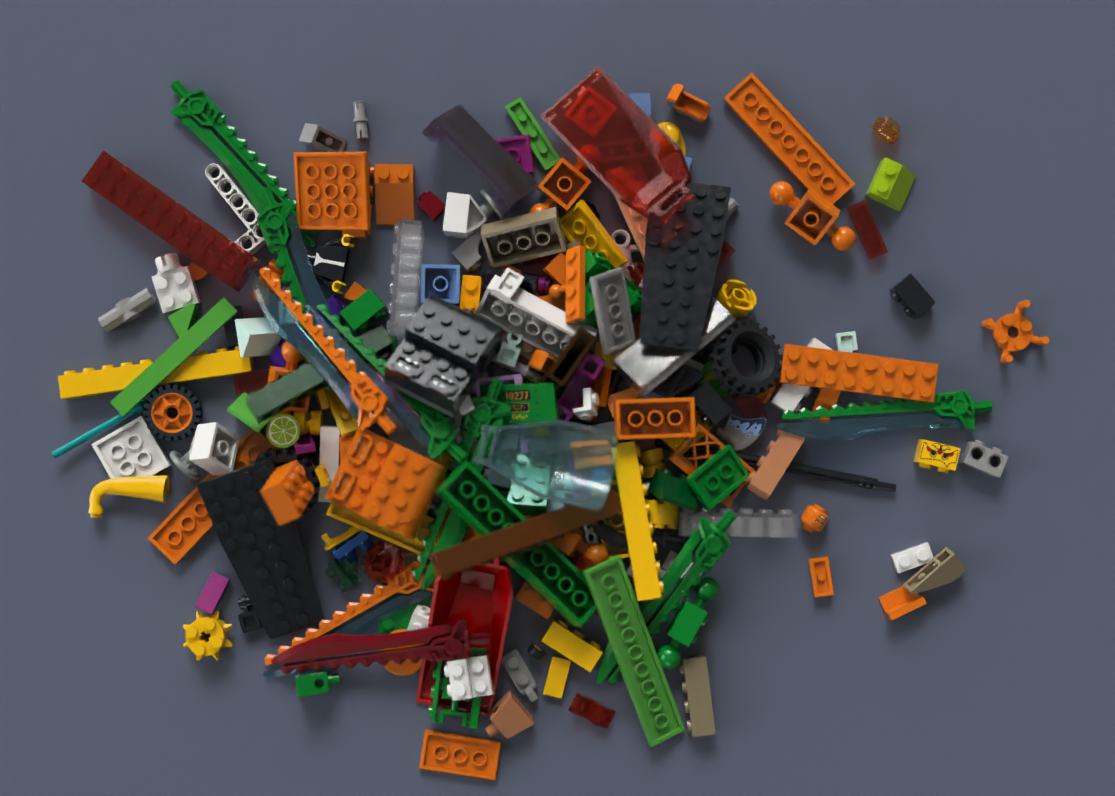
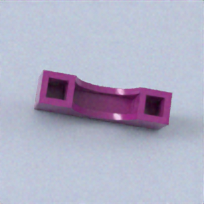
(581, 379)

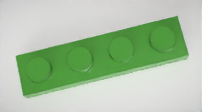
(528, 125)

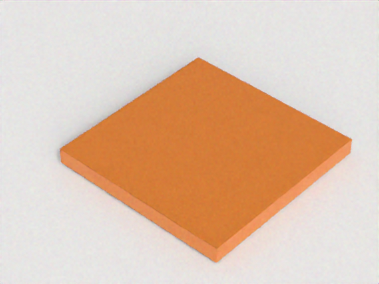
(332, 190)

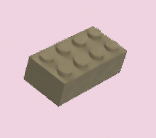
(523, 237)

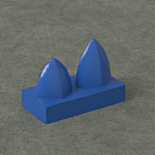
(346, 548)

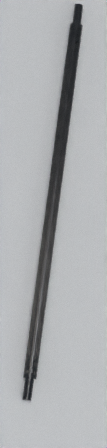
(793, 468)

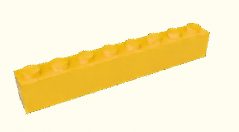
(636, 523)

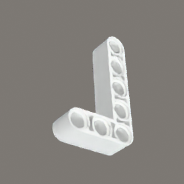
(242, 212)

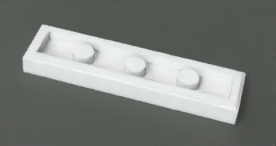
(329, 455)

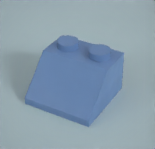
(440, 281)

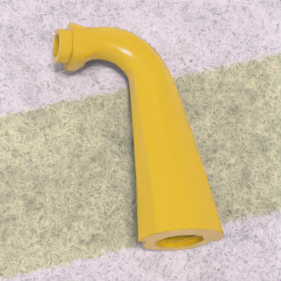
(143, 487)

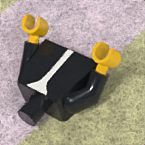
(331, 262)

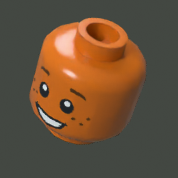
(814, 518)

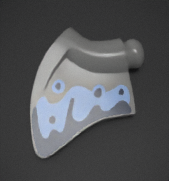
(741, 431)

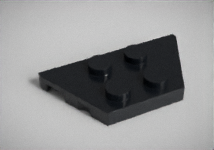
(678, 382)

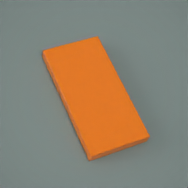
(460, 754)

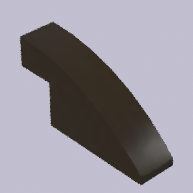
(568, 358)

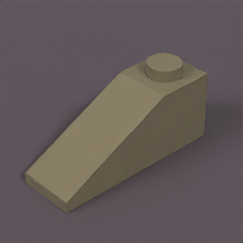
(937, 572)

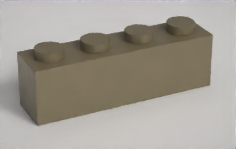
(698, 695)

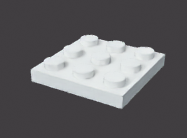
(131, 451)

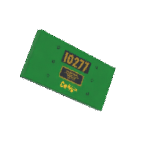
(529, 402)

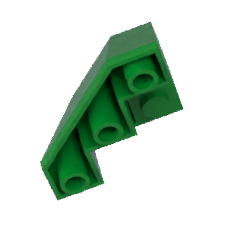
(597, 264)

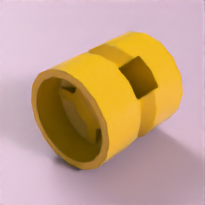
(310, 421)
(652, 461)

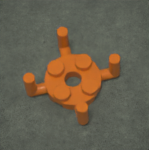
(1023, 328)

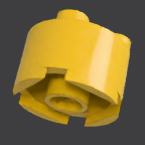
(663, 514)

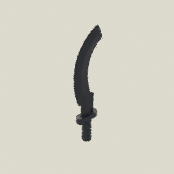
(619, 539)

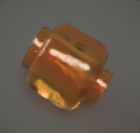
(886, 130)

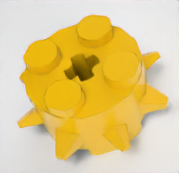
(207, 646)

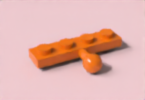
(574, 285)

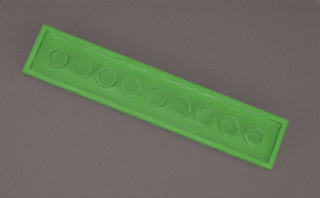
(634, 650)

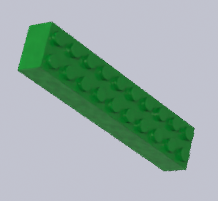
(540, 566)

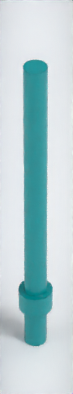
(97, 430)

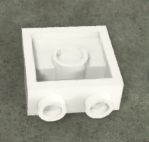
(469, 677)

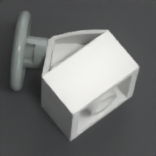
(464, 215)
(211, 449)

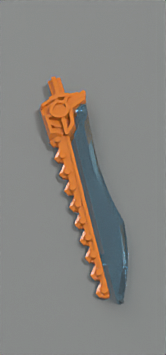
(363, 390)
(402, 582)

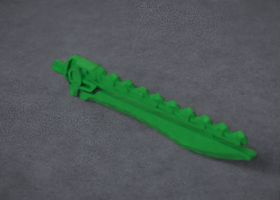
(205, 111)
(485, 410)
(707, 554)

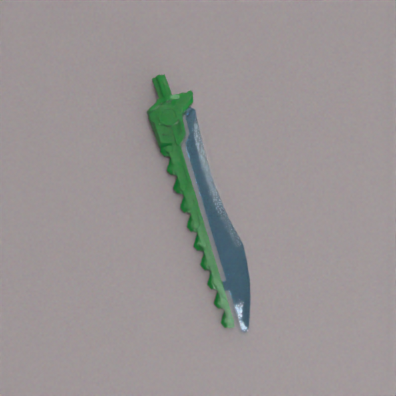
(275, 232)
(946, 405)
(432, 422)

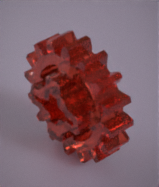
(384, 562)

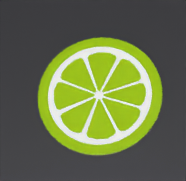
(283, 430)

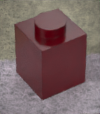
(431, 205)

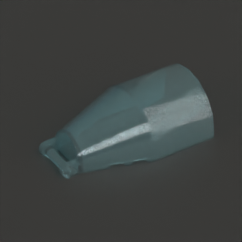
(554, 460)

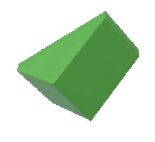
(184, 318)

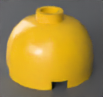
(736, 298)

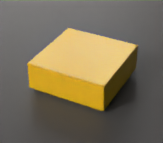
(323, 475)

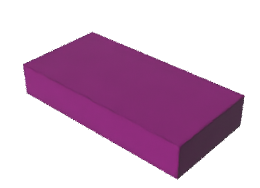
(304, 444)
(212, 593)

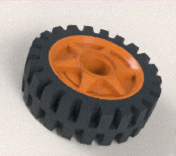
(164, 425)

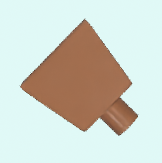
(509, 717)

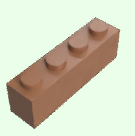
(774, 464)

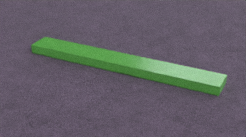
(174, 356)

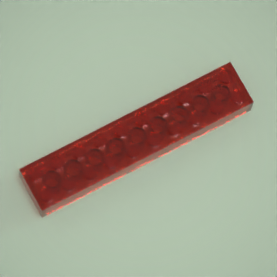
(170, 221)

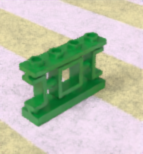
(441, 684)

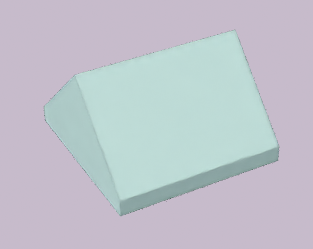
(256, 337)

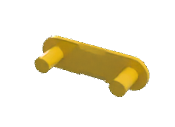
(338, 539)

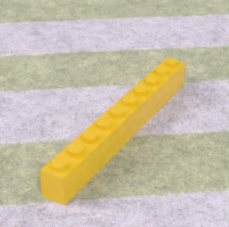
(116, 379)

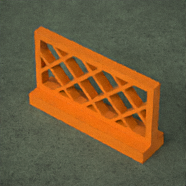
(688, 468)

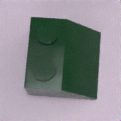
(673, 489)

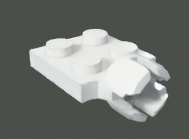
(174, 283)

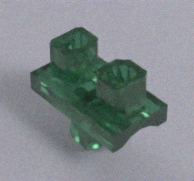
(345, 571)

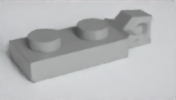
(520, 674)

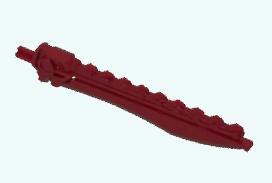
(443, 647)

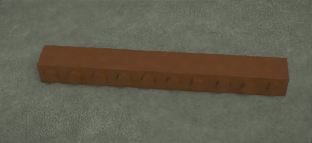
(520, 536)

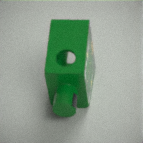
(306, 682)

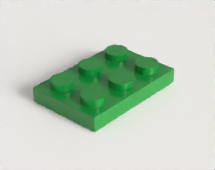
(717, 477)

